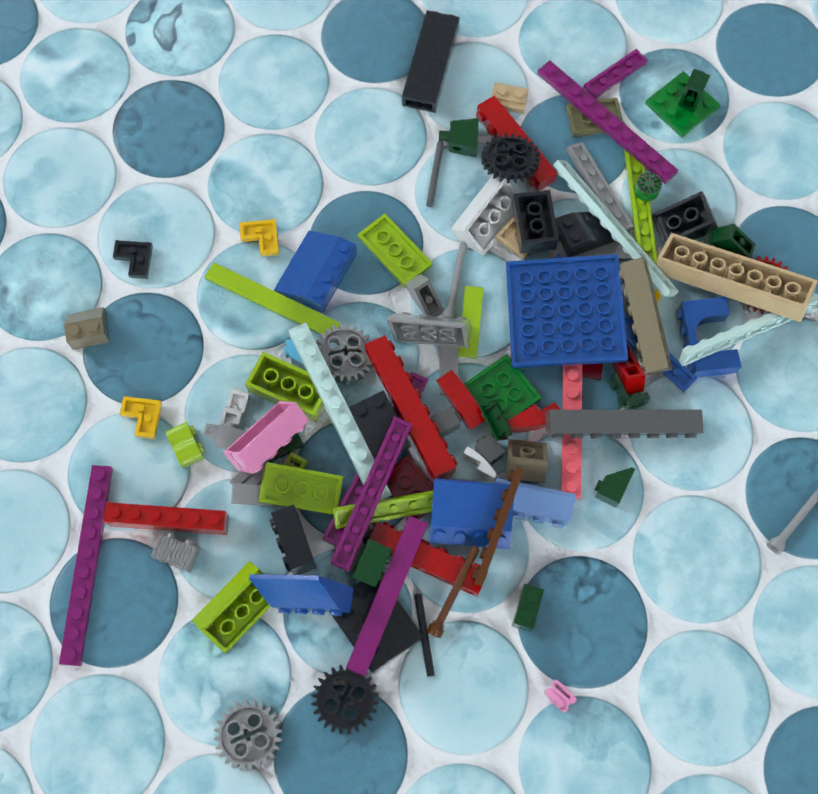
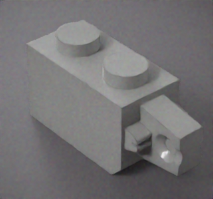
(224, 434)

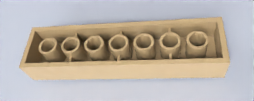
(737, 277)

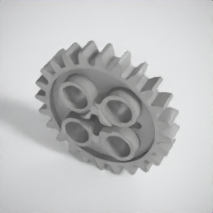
(341, 337)
(254, 753)

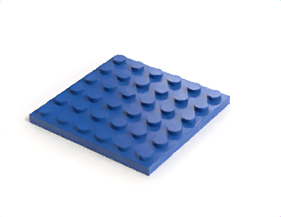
(566, 311)

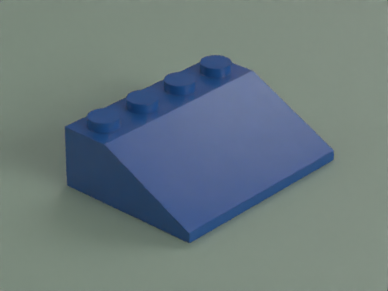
(317, 270)
(466, 512)
(304, 594)

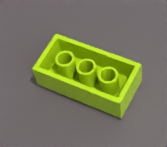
(282, 381)

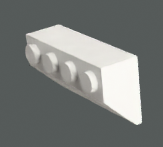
(485, 216)

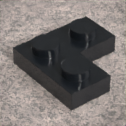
(137, 253)

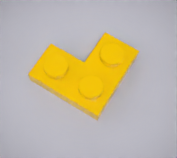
(265, 232)
(147, 413)

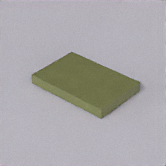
(582, 126)

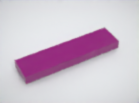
(615, 73)

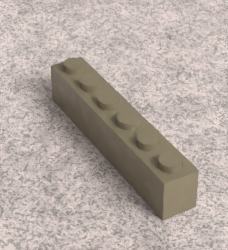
(646, 316)

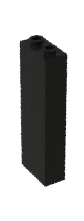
(430, 61)

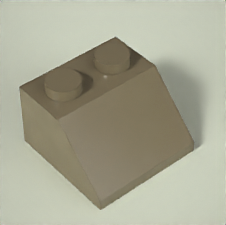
(86, 328)
(528, 456)

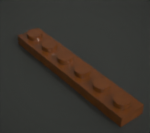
(495, 533)

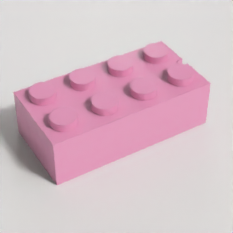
(266, 437)

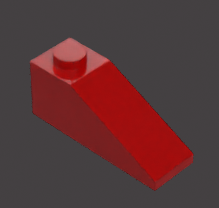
(630, 374)

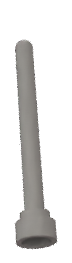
(449, 311)
(778, 543)

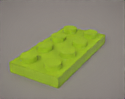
(394, 250)
(300, 487)

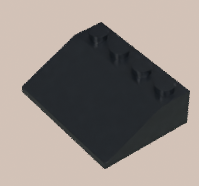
(398, 634)

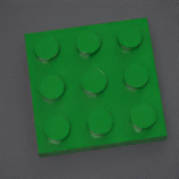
(665, 105)
(505, 386)

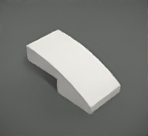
(235, 407)
(484, 469)

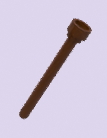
(436, 628)

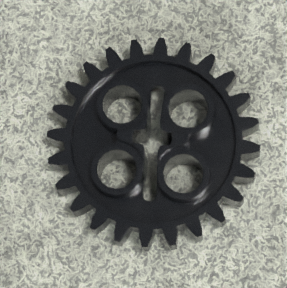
(510, 158)
(327, 692)

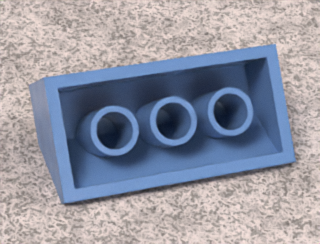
(542, 504)

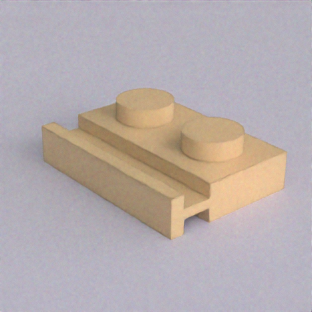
(511, 97)

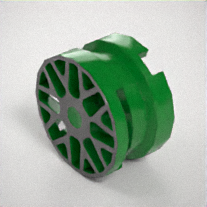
(648, 188)

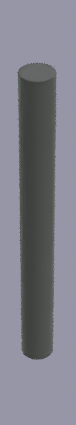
(435, 172)

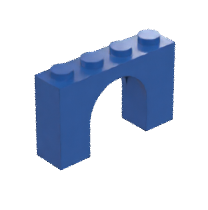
(699, 312)

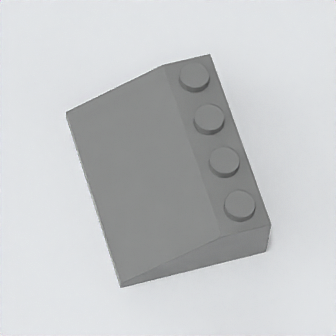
(430, 330)

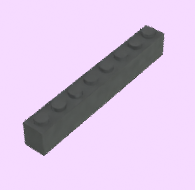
(623, 422)

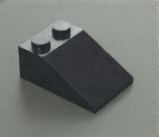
(686, 218)
(581, 232)
(373, 420)

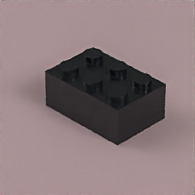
(535, 221)
(292, 541)

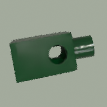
(462, 136)

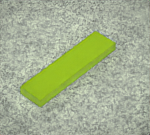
(472, 311)

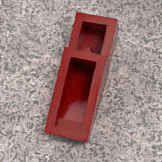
(460, 399)
(530, 419)

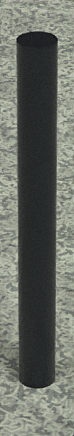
(425, 641)

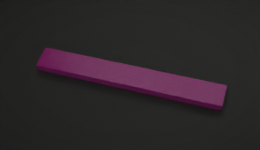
(370, 494)
(386, 596)

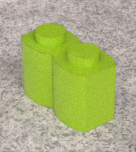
(185, 445)

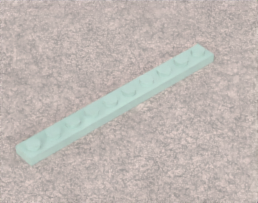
(609, 222)
(737, 334)
(334, 402)

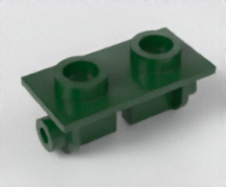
(499, 428)

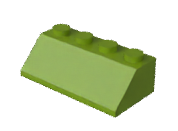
(232, 610)

